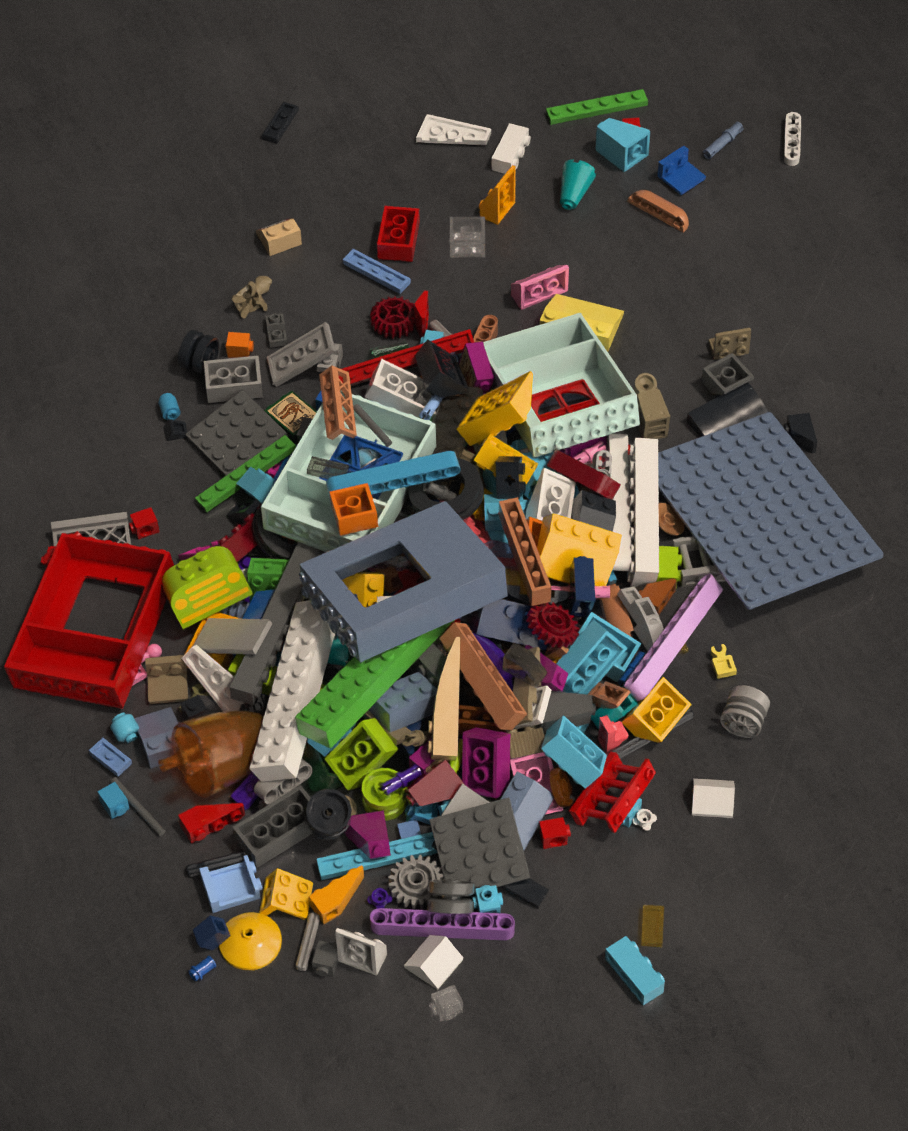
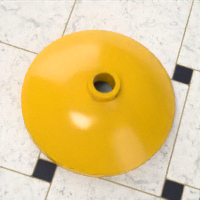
(254, 950)

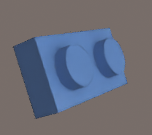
(110, 757)

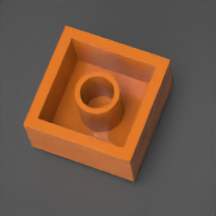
(354, 509)

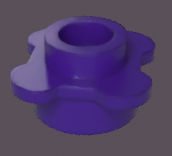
(379, 893)

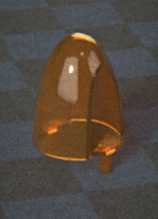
(214, 750)

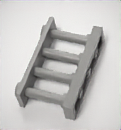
(690, 575)

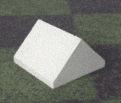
(713, 798)
(434, 960)

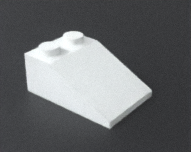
(551, 495)
(360, 951)

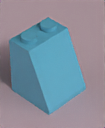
(622, 143)

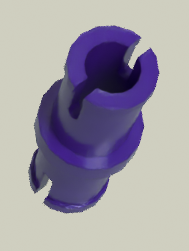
(400, 779)

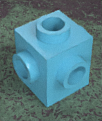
(487, 899)

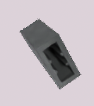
(573, 706)

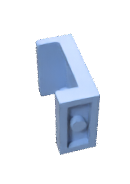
(231, 885)

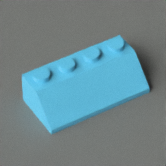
(590, 658)

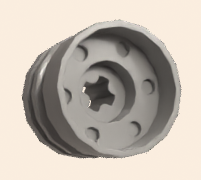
(745, 711)

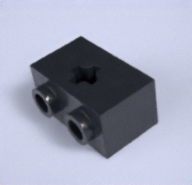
(505, 486)

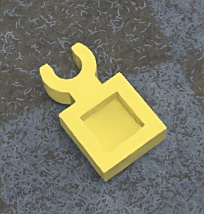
(722, 664)

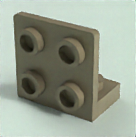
(730, 342)
(166, 679)

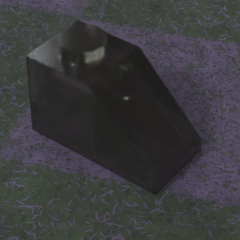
(523, 665)

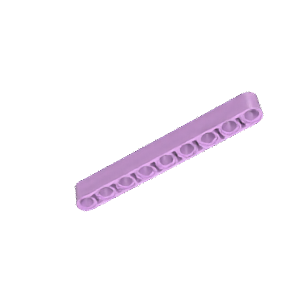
(673, 637)

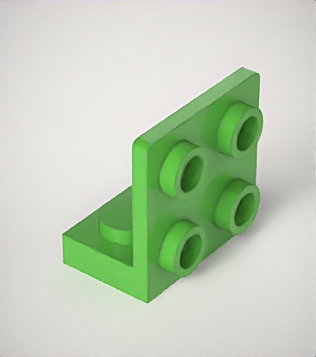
(265, 574)

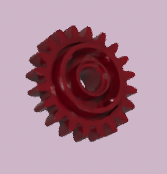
(553, 625)

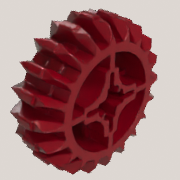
(393, 311)

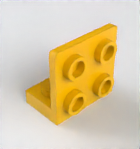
(286, 893)

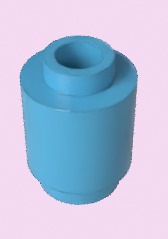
(169, 406)

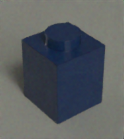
(211, 932)

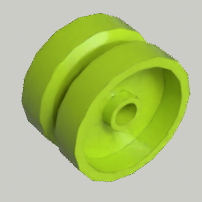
(376, 800)

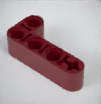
(583, 474)

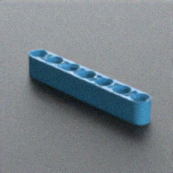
(400, 473)

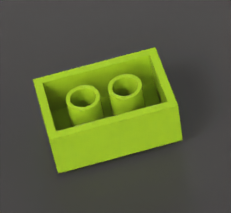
(360, 753)

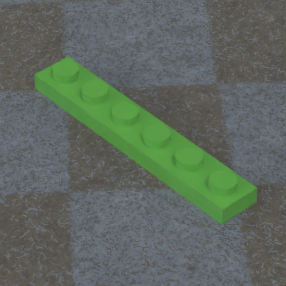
(597, 106)
(227, 486)

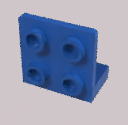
(678, 172)

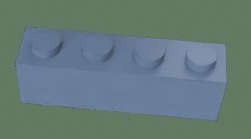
(529, 804)

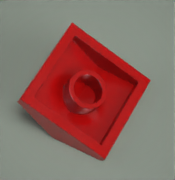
(421, 311)

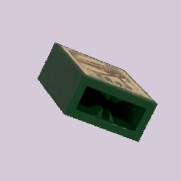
(289, 413)

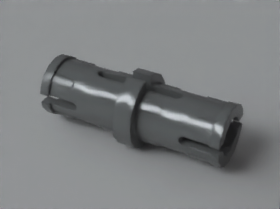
(440, 492)

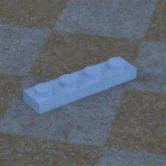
(376, 271)

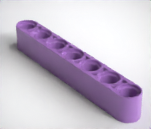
(450, 930)

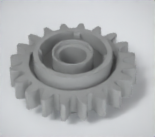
(405, 874)

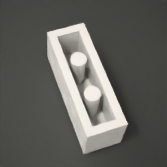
(510, 148)

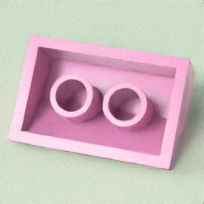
(540, 286)

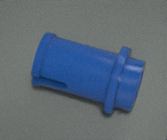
(202, 968)

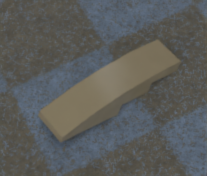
(526, 693)

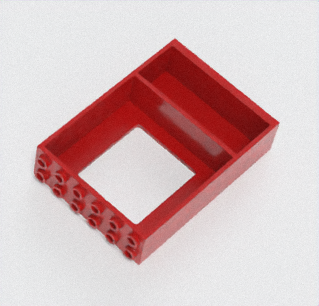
(81, 663)

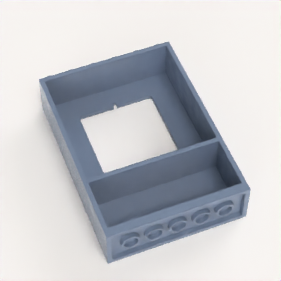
(440, 545)

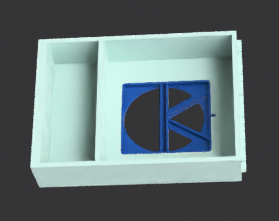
(301, 502)

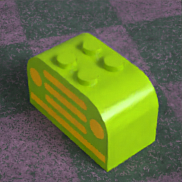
(204, 585)

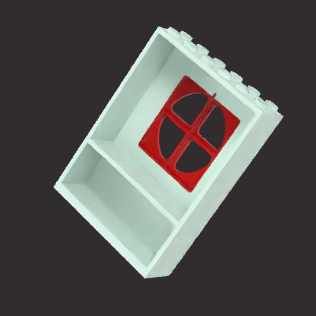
(564, 360)

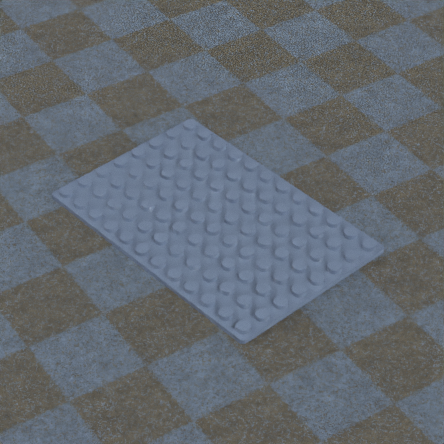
(762, 510)

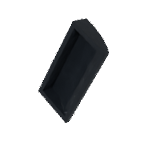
(726, 410)

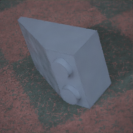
(156, 734)

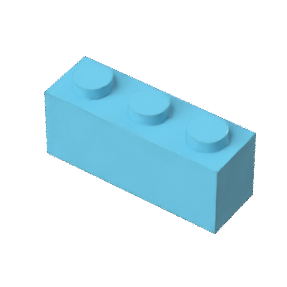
(635, 970)

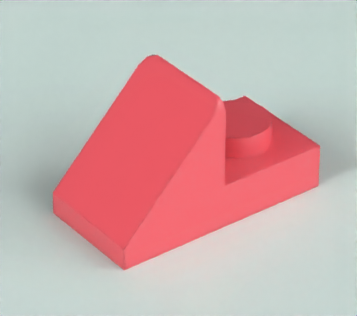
(611, 734)

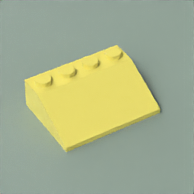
(601, 319)

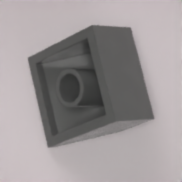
(725, 375)

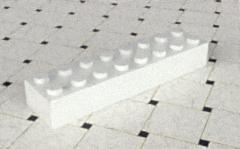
(644, 512)

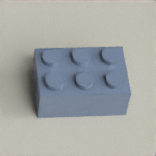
(405, 702)

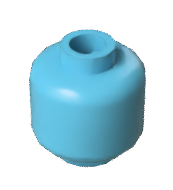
(124, 727)

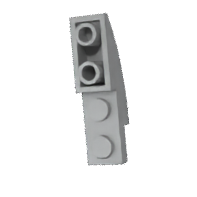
(644, 614)

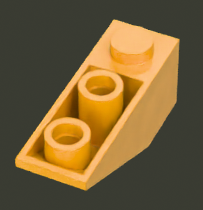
(333, 898)

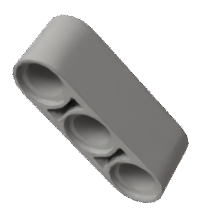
(273, 790)

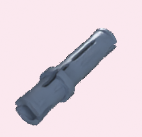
(726, 137)

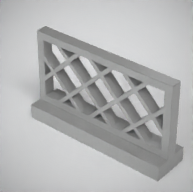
(94, 524)

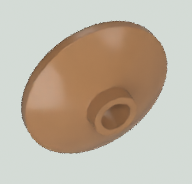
(669, 520)

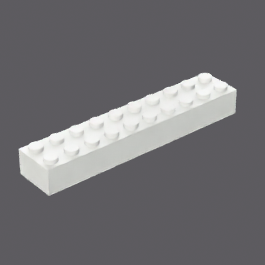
(294, 686)

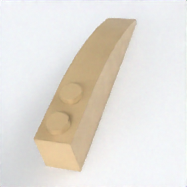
(446, 709)

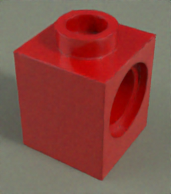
(144, 523)
(554, 832)

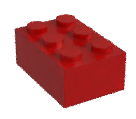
(398, 233)

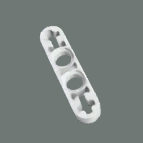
(792, 138)

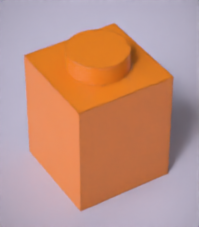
(239, 345)

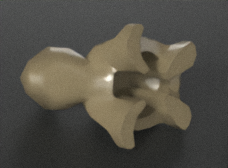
(250, 296)

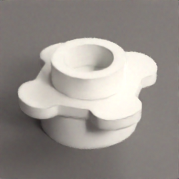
(644, 814)

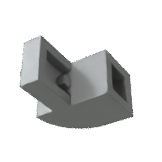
(334, 359)

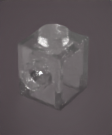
(446, 1003)

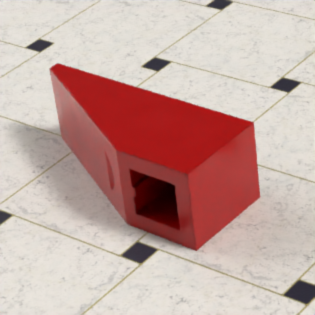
(206, 819)

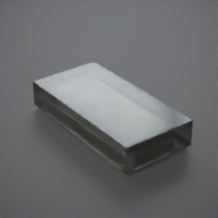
(326, 468)

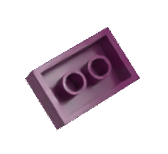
(486, 761)

